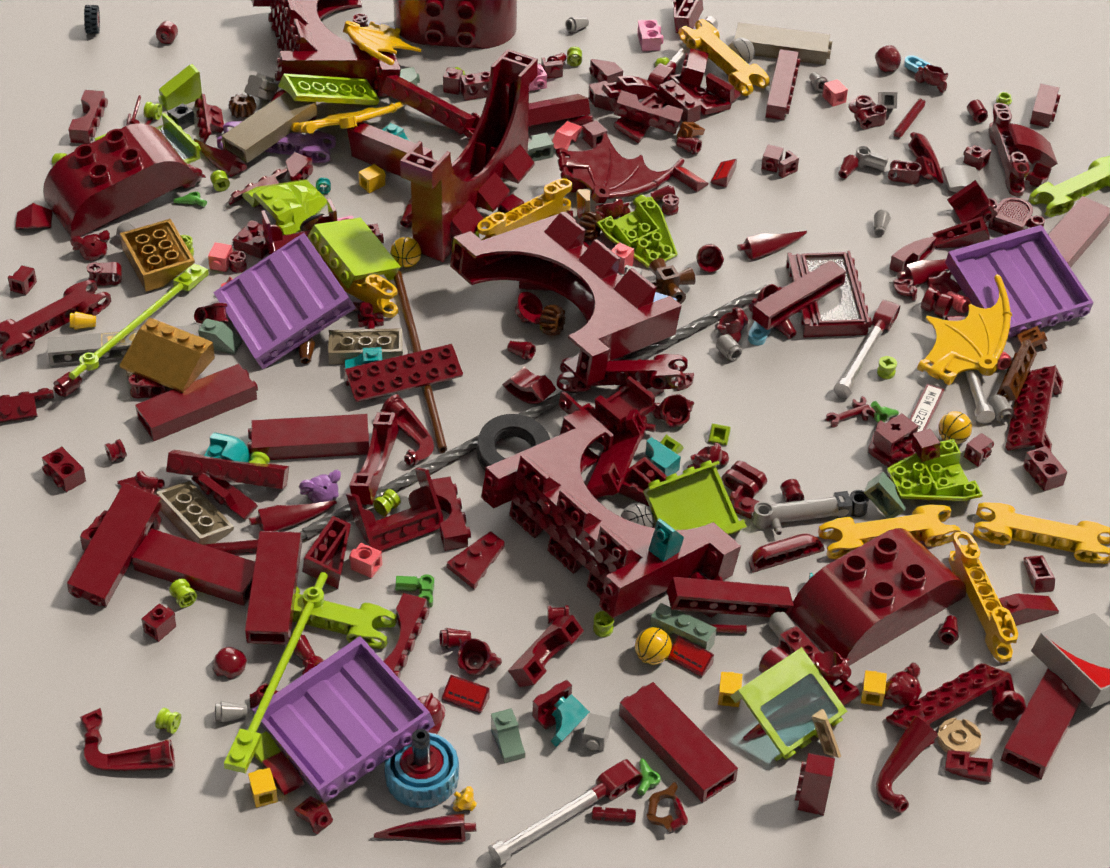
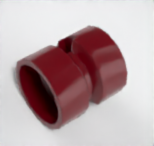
(937, 302)

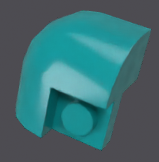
(228, 448)

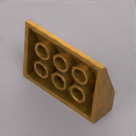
(156, 253)
(168, 355)

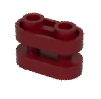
(746, 476)

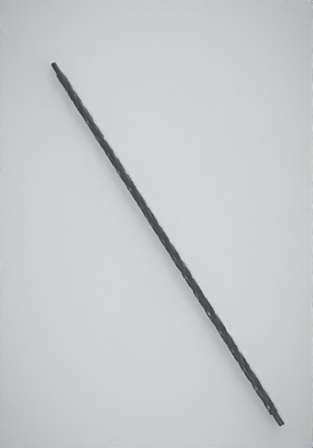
(538, 409)

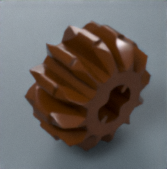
(242, 105)
(589, 223)
(552, 320)

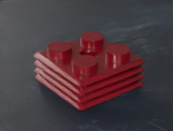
(251, 240)

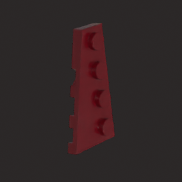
(708, 102)
(637, 130)

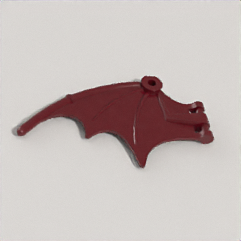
(610, 173)

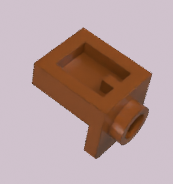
(690, 130)
(1035, 336)

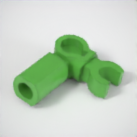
(411, 583)

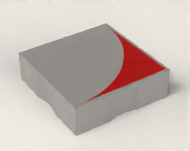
(1079, 657)

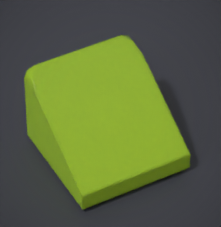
(719, 434)
(672, 444)
(266, 747)

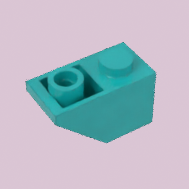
(665, 541)

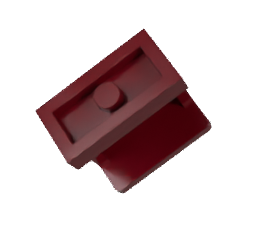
(972, 203)
(628, 398)

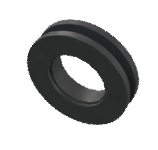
(507, 426)

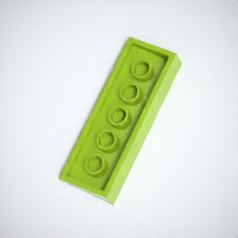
(329, 89)

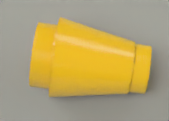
(81, 320)

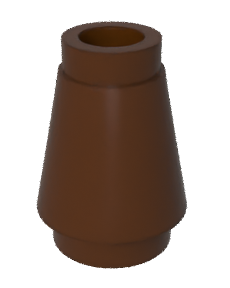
(306, 351)

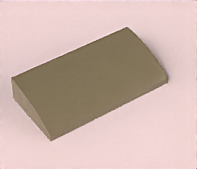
(350, 343)
(193, 514)

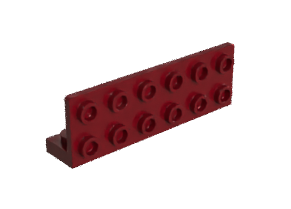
(403, 372)
(1032, 409)
(616, 461)
(953, 695)

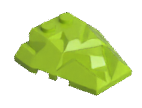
(288, 203)

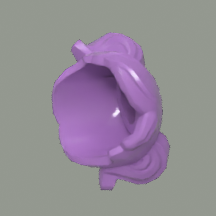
(315, 489)

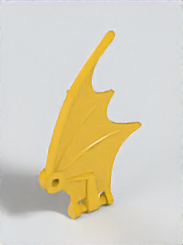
(377, 38)
(345, 120)
(971, 342)

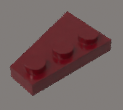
(474, 560)

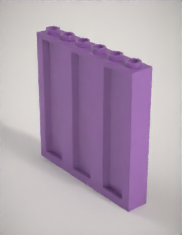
(1034, 273)
(284, 300)
(344, 718)

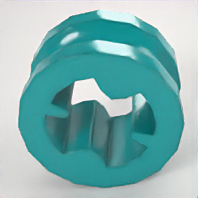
(323, 181)

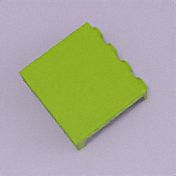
(352, 250)
(693, 500)

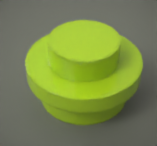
(1004, 98)

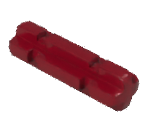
(614, 814)

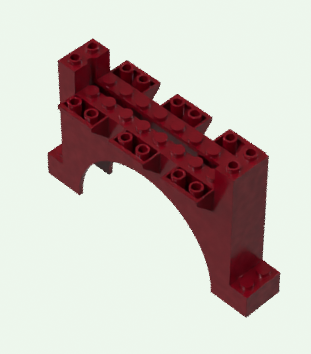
(316, 51)
(447, 192)
(553, 256)
(552, 496)

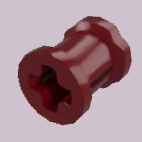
(553, 613)

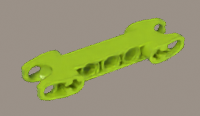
(1062, 196)
(349, 620)

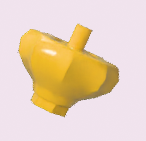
(464, 800)

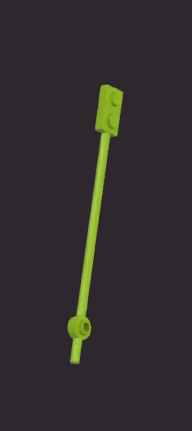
(185, 281)
(247, 741)

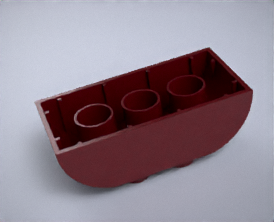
(456, 22)
(113, 177)
(874, 595)

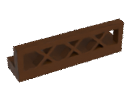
(1017, 371)

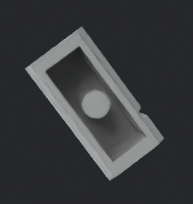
(261, 86)

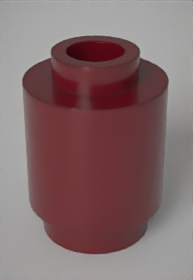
(977, 111)
(66, 385)

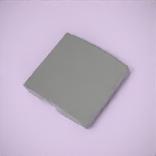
(959, 176)

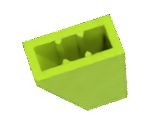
(181, 89)

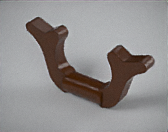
(652, 807)

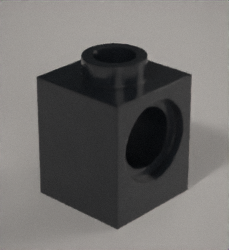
(182, 116)

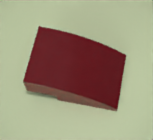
(1033, 145)

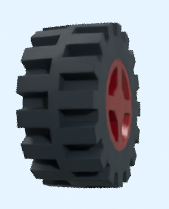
(92, 18)

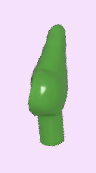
(191, 198)
(882, 413)
(650, 778)

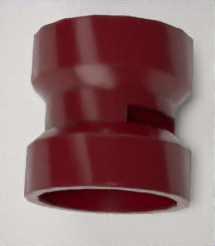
(791, 490)

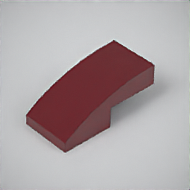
(969, 767)
(283, 773)

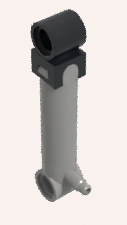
(839, 505)

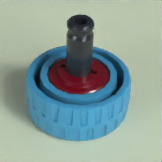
(423, 771)

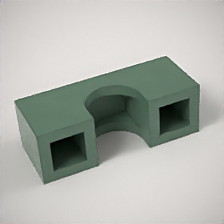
(684, 625)

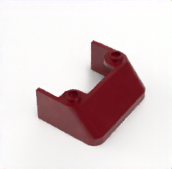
(274, 236)
(420, 519)

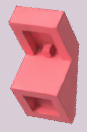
(566, 134)

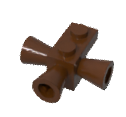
(668, 279)

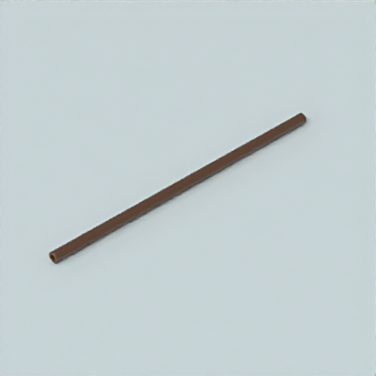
(415, 344)

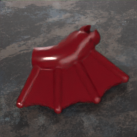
(943, 283)
(144, 482)

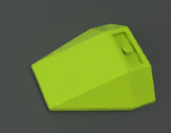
(643, 231)
(935, 478)

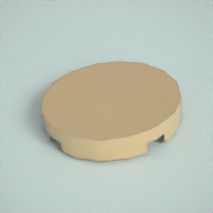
(959, 736)

